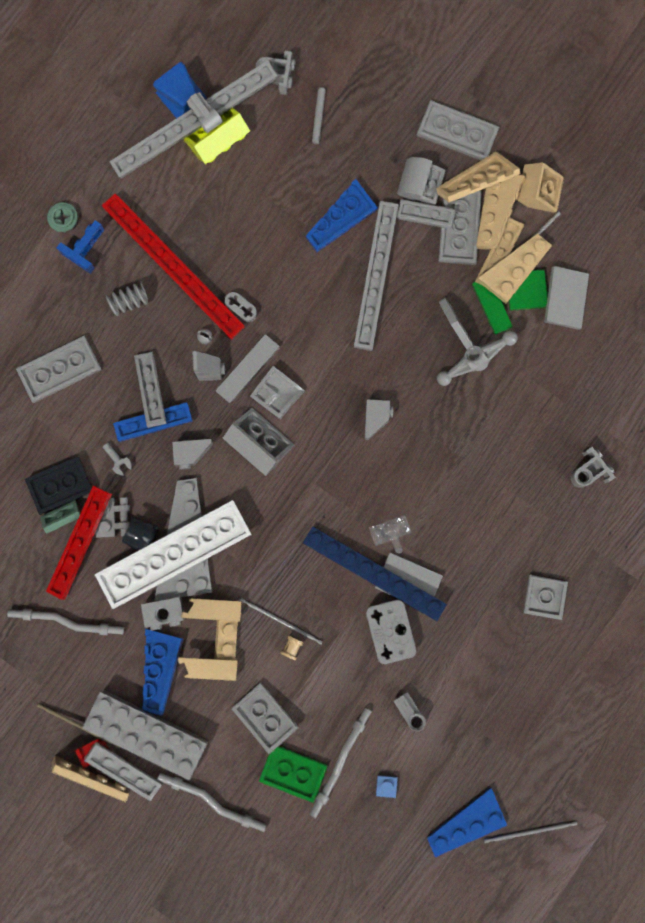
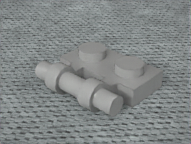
(108, 525)

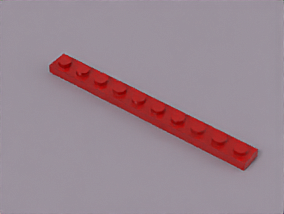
(173, 266)

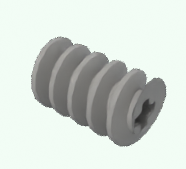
(127, 299)

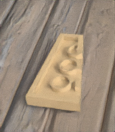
(496, 210)
(512, 271)
(89, 779)

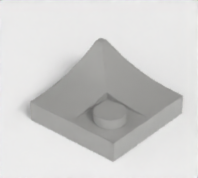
(277, 392)

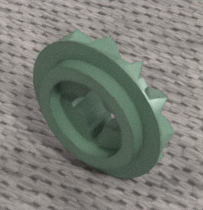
(55, 213)

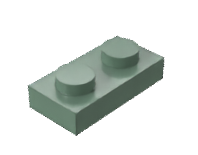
(60, 516)

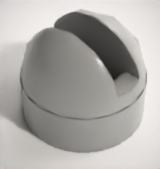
(202, 339)

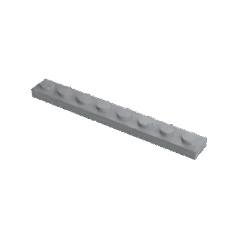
(376, 276)

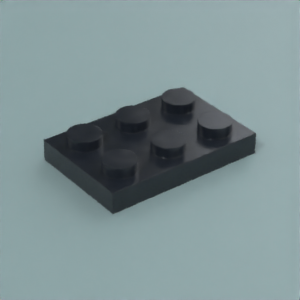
(59, 485)

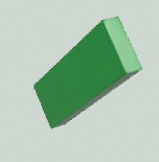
(493, 309)

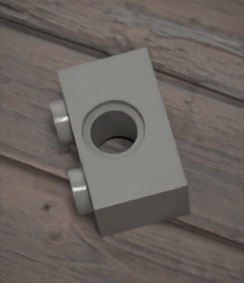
(151, 613)

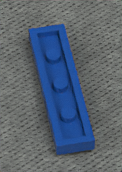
(137, 426)

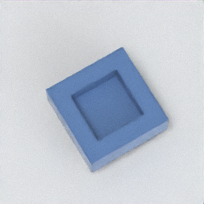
(386, 786)

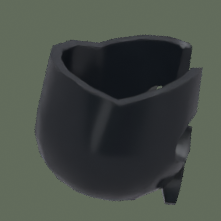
(139, 533)

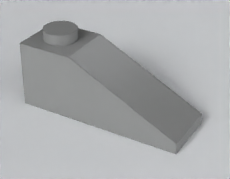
(207, 366)

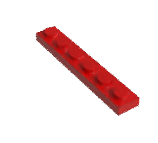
(78, 542)

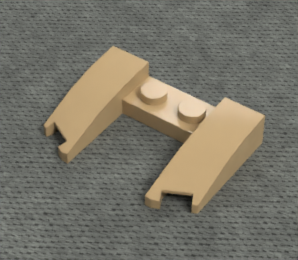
(224, 663)

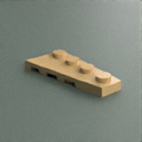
(479, 176)

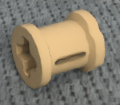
(291, 648)

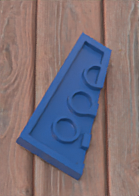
(347, 212)
(159, 669)

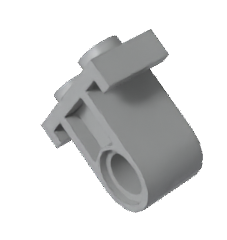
(282, 69)
(592, 469)

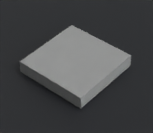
(545, 597)

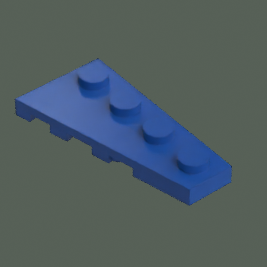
(468, 824)

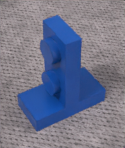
(82, 247)

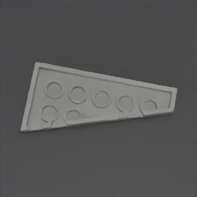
(196, 579)

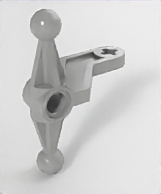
(482, 353)

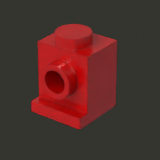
(83, 751)

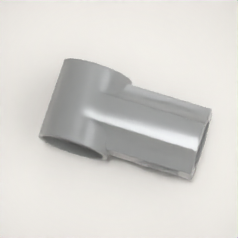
(206, 115)
(409, 710)

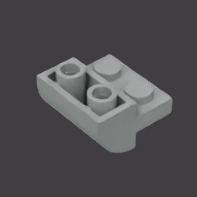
(420, 180)

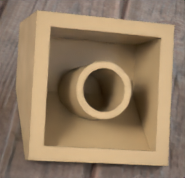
(541, 187)

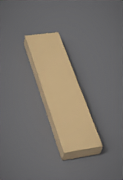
(505, 246)

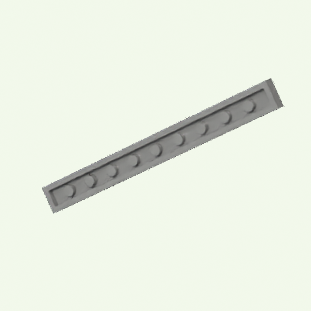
(188, 122)

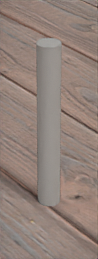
(318, 116)

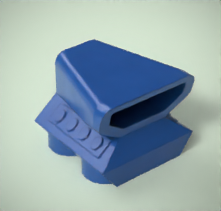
(176, 88)

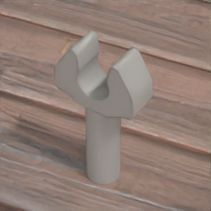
(116, 458)

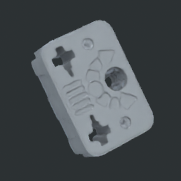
(401, 645)

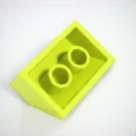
(209, 145)

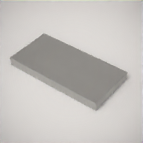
(457, 131)
(460, 242)
(58, 369)

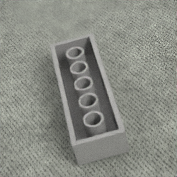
(145, 734)

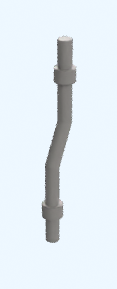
(29, 614)
(177, 783)
(322, 798)

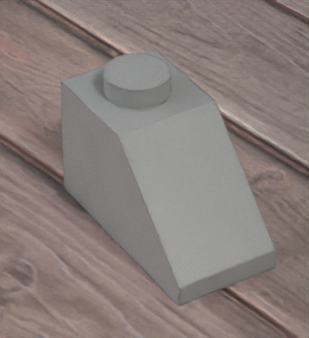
(376, 416)
(190, 452)

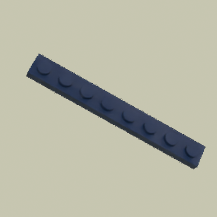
(374, 574)

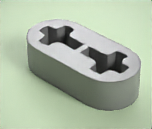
(243, 304)

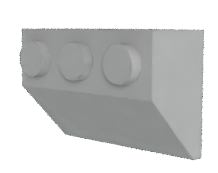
(258, 441)

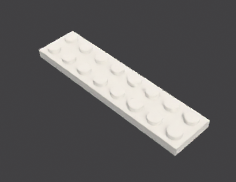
(172, 554)

